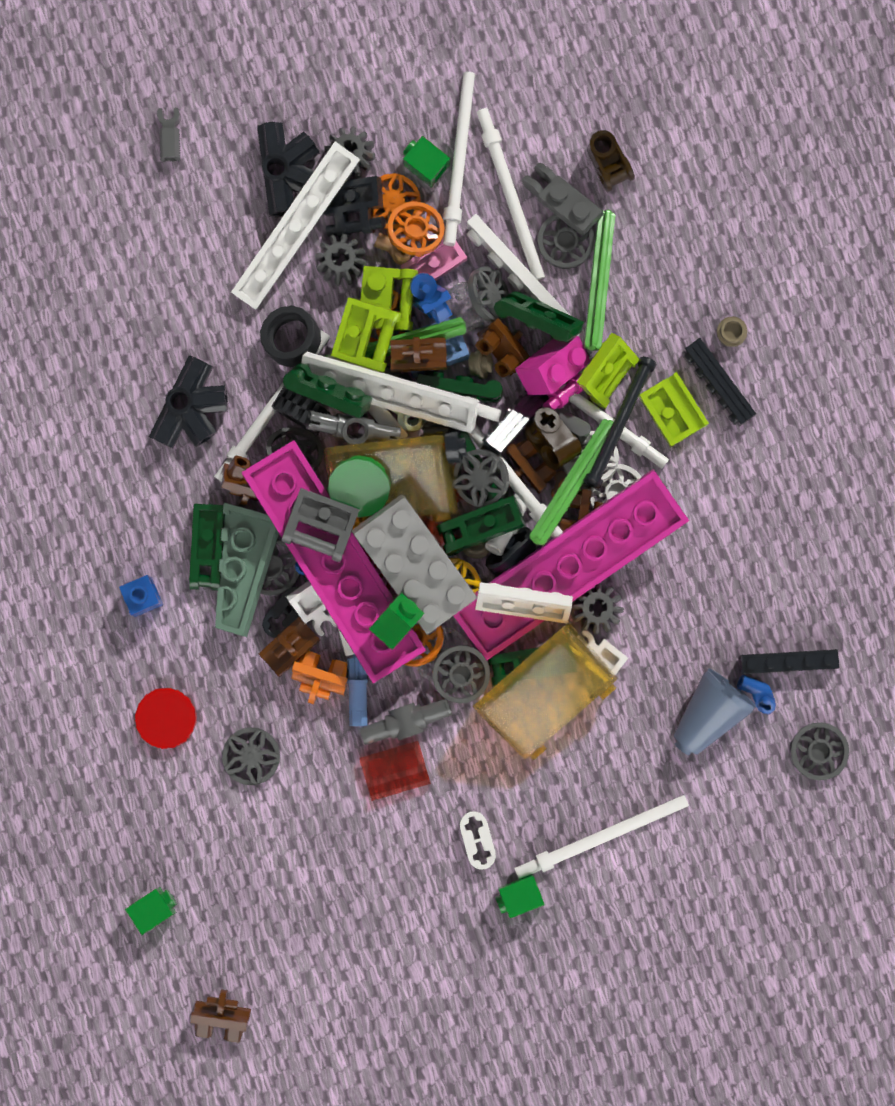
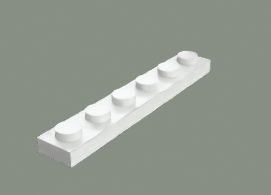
(295, 225)
(519, 275)
(400, 394)

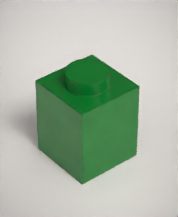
(425, 161)
(396, 621)
(519, 897)
(152, 909)

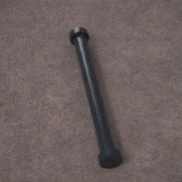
(593, 478)

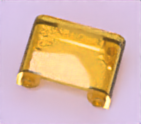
(415, 470)
(546, 692)

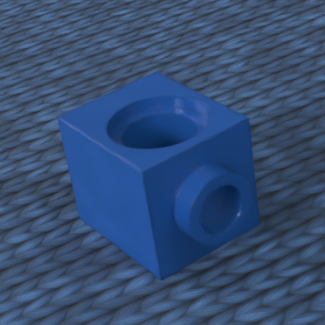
(141, 595)

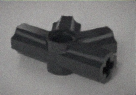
(292, 157)
(200, 402)

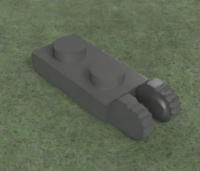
(563, 200)

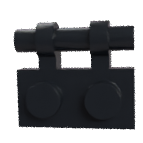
(356, 196)

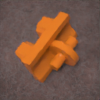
(317, 681)

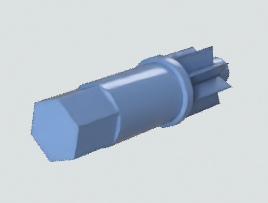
(357, 692)

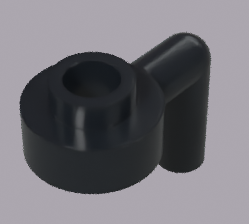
(454, 445)

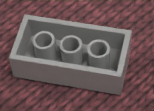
(414, 562)

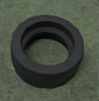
(275, 321)

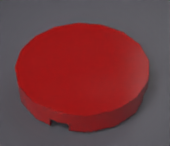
(165, 718)

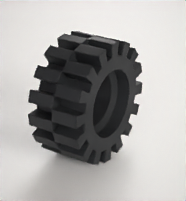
(296, 407)

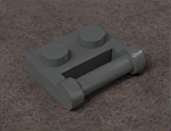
(324, 515)

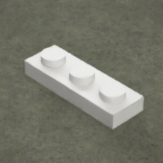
(524, 602)

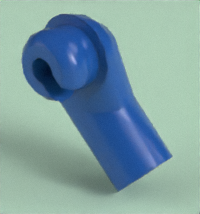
(760, 693)

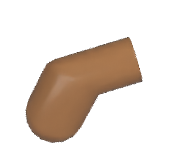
(383, 243)

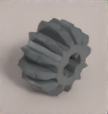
(355, 142)
(348, 267)
(604, 616)

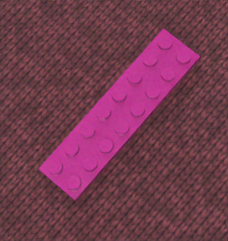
(580, 557)
(347, 589)

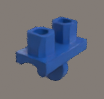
(430, 297)

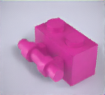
(551, 368)

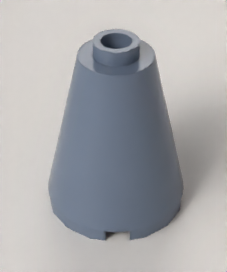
(711, 713)

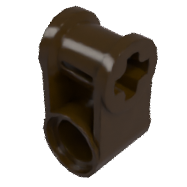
(610, 166)
(552, 441)

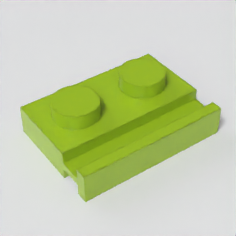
(673, 409)

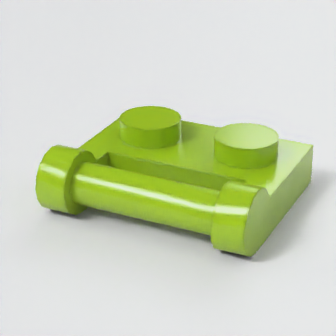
(378, 290)
(356, 332)
(607, 370)

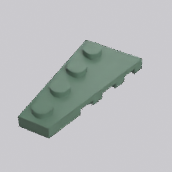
(246, 555)

